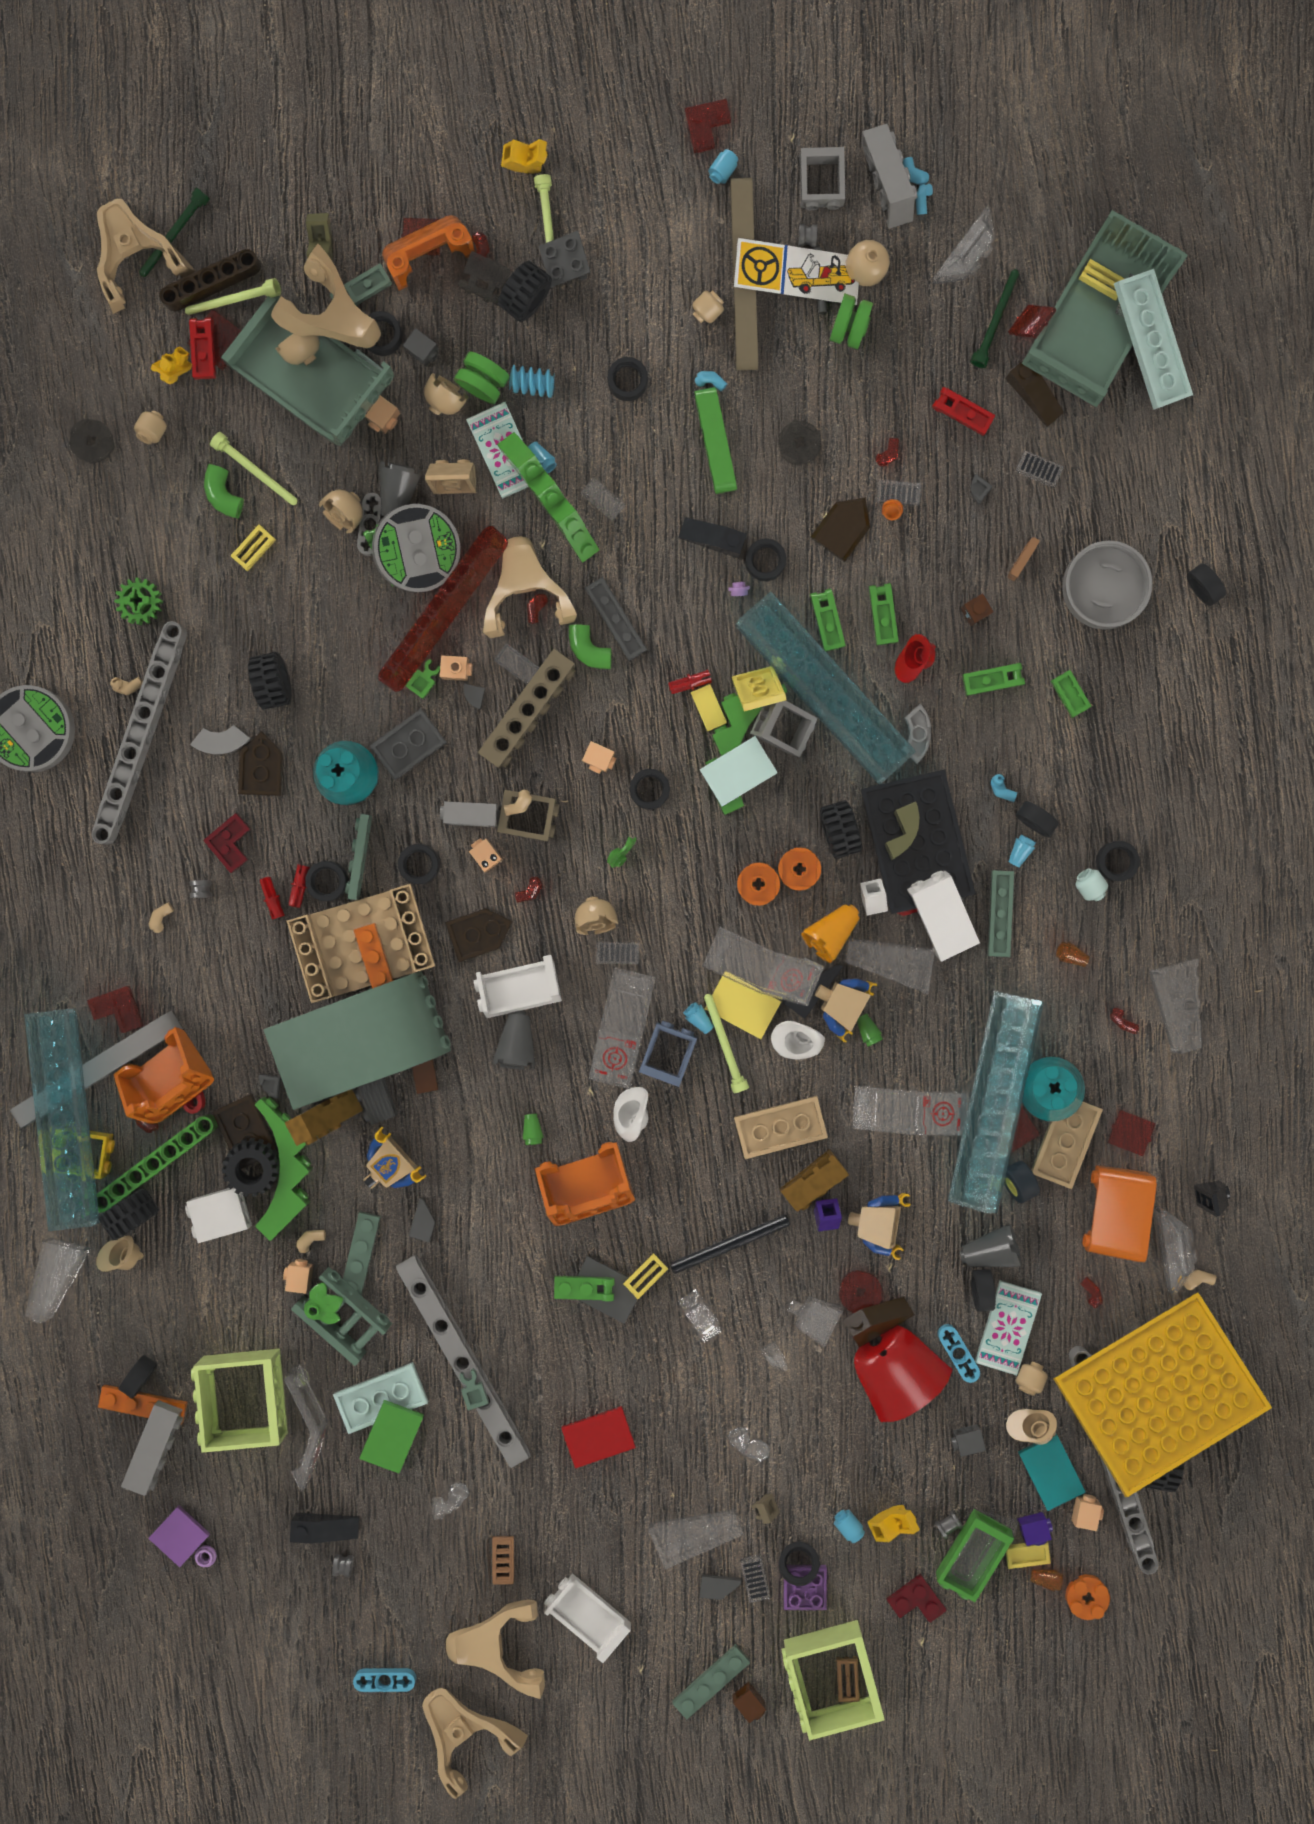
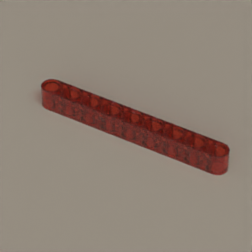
(443, 609)

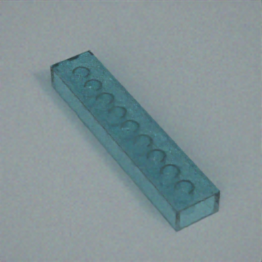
(825, 688)
(995, 1102)
(62, 1119)

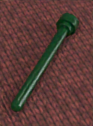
(197, 200)
(980, 357)

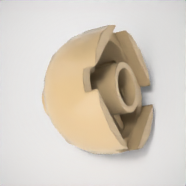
(867, 262)
(299, 349)
(443, 396)
(342, 509)
(595, 915)

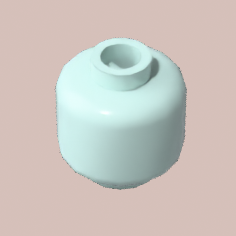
(1091, 885)

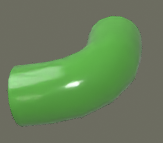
(218, 495)
(585, 650)

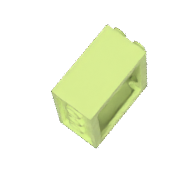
(210, 1435)
(839, 1716)

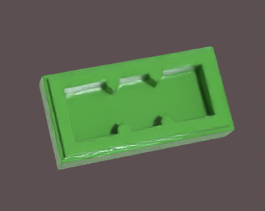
(1070, 693)

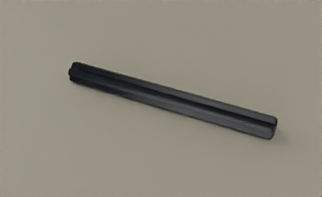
(730, 1244)

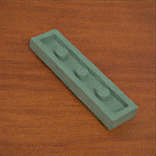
(357, 866)
(1000, 913)
(361, 1250)
(711, 1681)

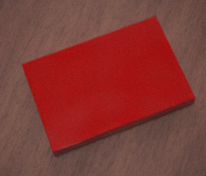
(598, 1437)

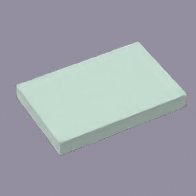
(738, 771)

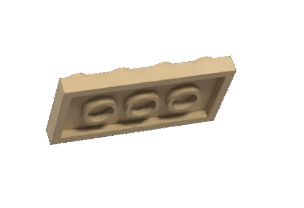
(780, 1127)
(1066, 1146)

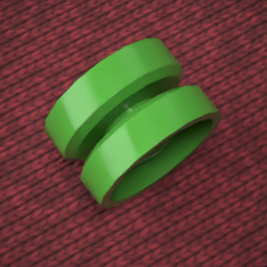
(851, 321)
(481, 377)

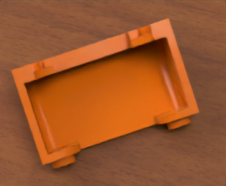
(443, 231)
(164, 1081)
(585, 1186)
(1121, 1213)

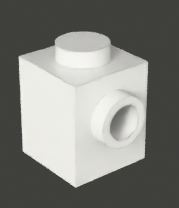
(873, 897)

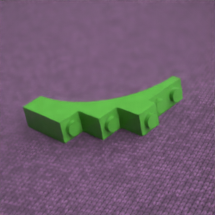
(549, 495)
(730, 738)
(293, 1168)

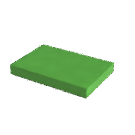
(391, 1436)

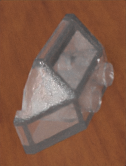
(969, 251)
(1175, 1249)

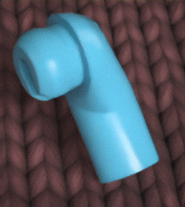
(916, 175)
(921, 204)
(710, 377)
(999, 788)

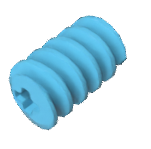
(531, 381)

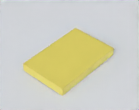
(758, 688)
(744, 1006)

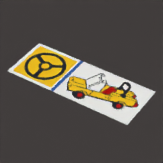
(793, 271)

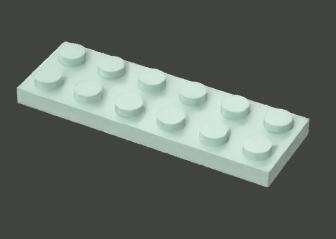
(1153, 339)

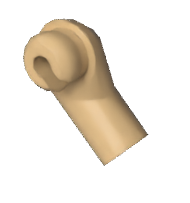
(124, 687)
(520, 805)
(157, 916)
(308, 1237)
(1198, 1277)

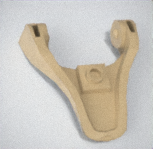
(123, 236)
(341, 318)
(520, 575)
(483, 1648)
(455, 1723)

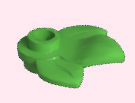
(617, 856)
(324, 1303)

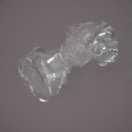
(756, 1449)
(457, 1494)

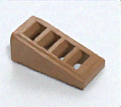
(499, 1579)

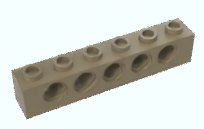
(554, 661)

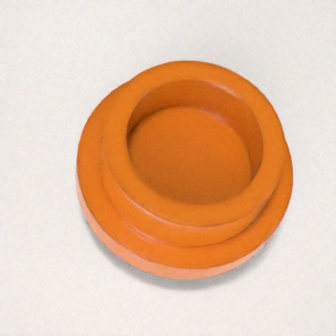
(892, 509)

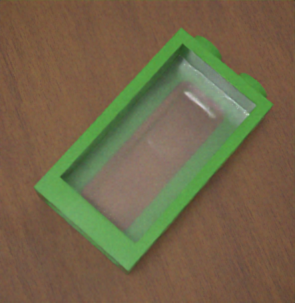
(974, 1556)

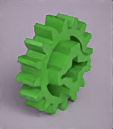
(130, 600)

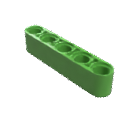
(715, 440)

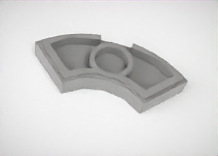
(919, 732)
(221, 742)

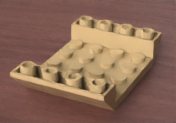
(330, 950)

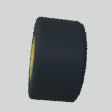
(1021, 1182)

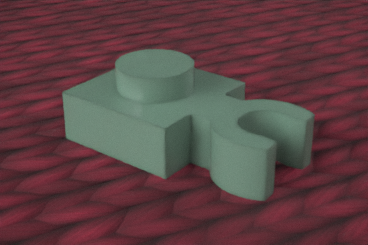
(474, 1393)

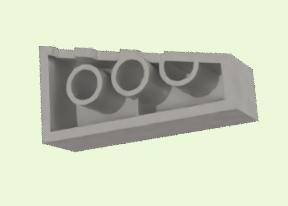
(889, 175)
(152, 1448)

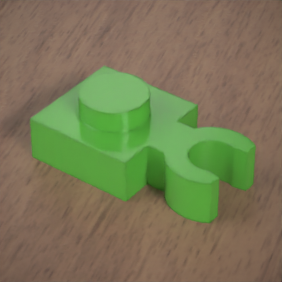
(421, 681)

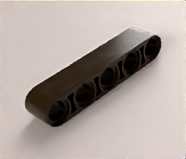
(200, 277)

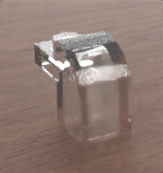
(700, 1315)

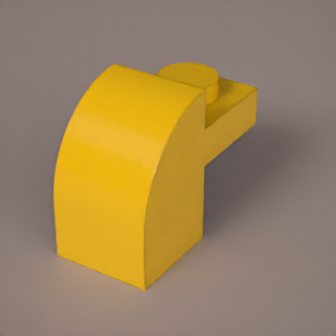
(524, 157)
(892, 1522)

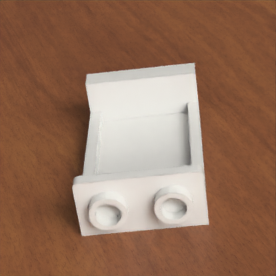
(943, 915)
(518, 988)
(588, 1616)

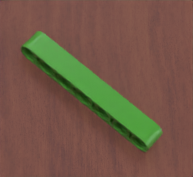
(164, 1158)

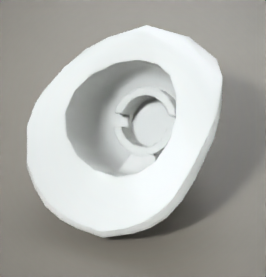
(796, 1040)
(631, 1113)

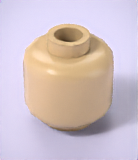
(708, 307)
(150, 427)
(1031, 1378)

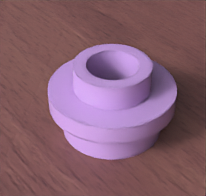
(739, 589)
(201, 1560)

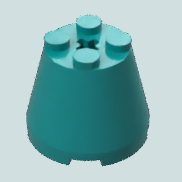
(355, 782)
(1037, 1093)

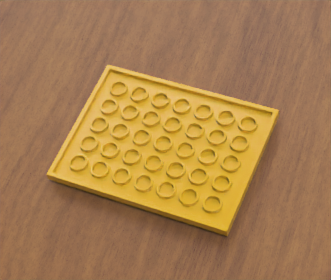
(1162, 1394)

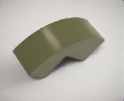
(319, 233)
(908, 821)

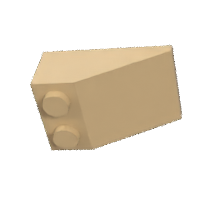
(451, 477)

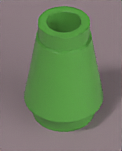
(869, 1031)
(532, 1131)

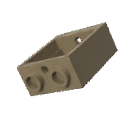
(549, 830)

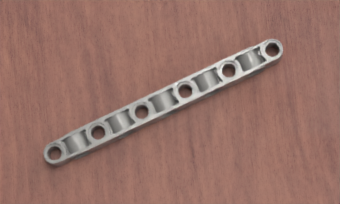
(139, 733)
(456, 1346)
(1137, 1534)

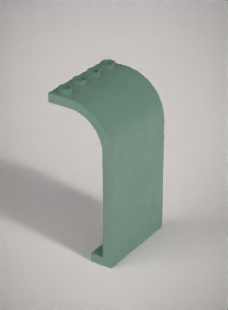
(1085, 336)
(326, 394)
(357, 1040)

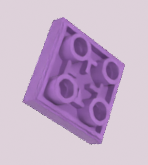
(179, 1536)
(807, 1597)

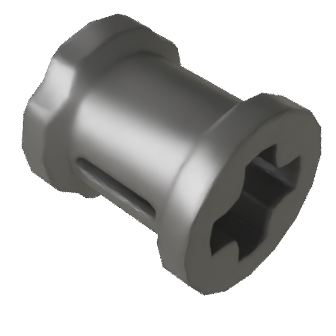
(949, 1524)

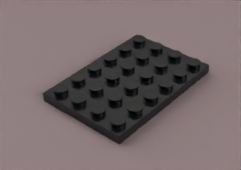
(937, 842)

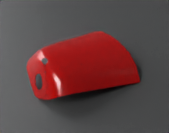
(902, 1378)

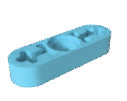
(955, 1336)
(390, 1672)

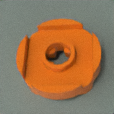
(808, 877)
(766, 892)
(1080, 1587)

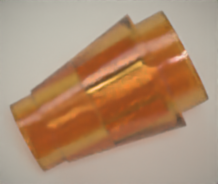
(1071, 954)
(1047, 1578)

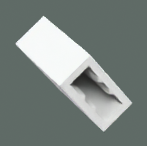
(218, 1214)

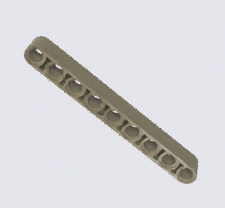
(744, 299)

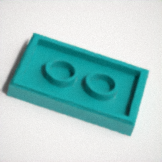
(1052, 1473)

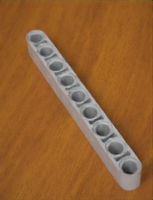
(110, 1060)

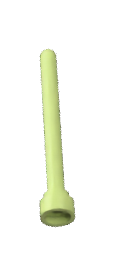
(543, 184)
(269, 288)
(221, 443)
(738, 1082)

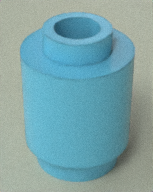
(723, 167)
(849, 1526)

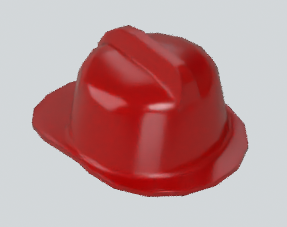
(914, 658)

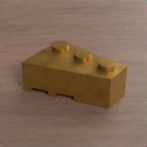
(323, 1118)
(814, 1181)

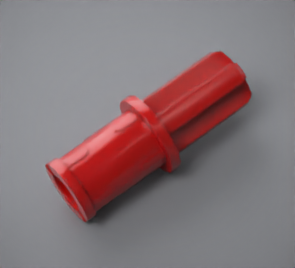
(689, 682)
(299, 886)
(271, 899)

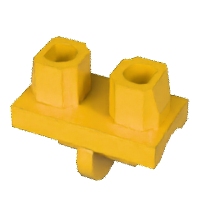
(172, 365)

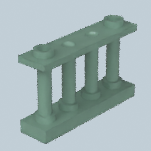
(336, 1335)

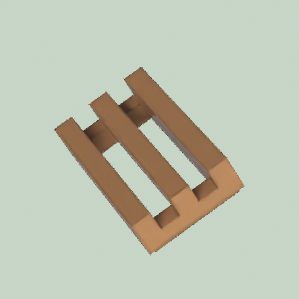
(1023, 558)
(847, 1661)

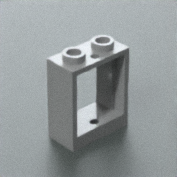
(822, 156)
(767, 719)
(470, 814)

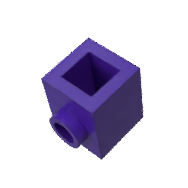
(827, 1214)
(1035, 1529)

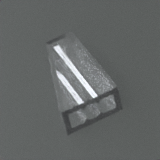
(54, 1274)

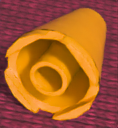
(831, 932)

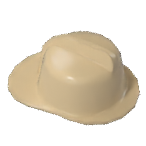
(119, 1254)
(1032, 1426)

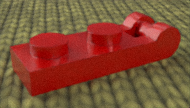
(202, 348)
(964, 411)

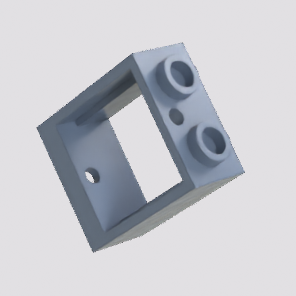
(659, 1073)

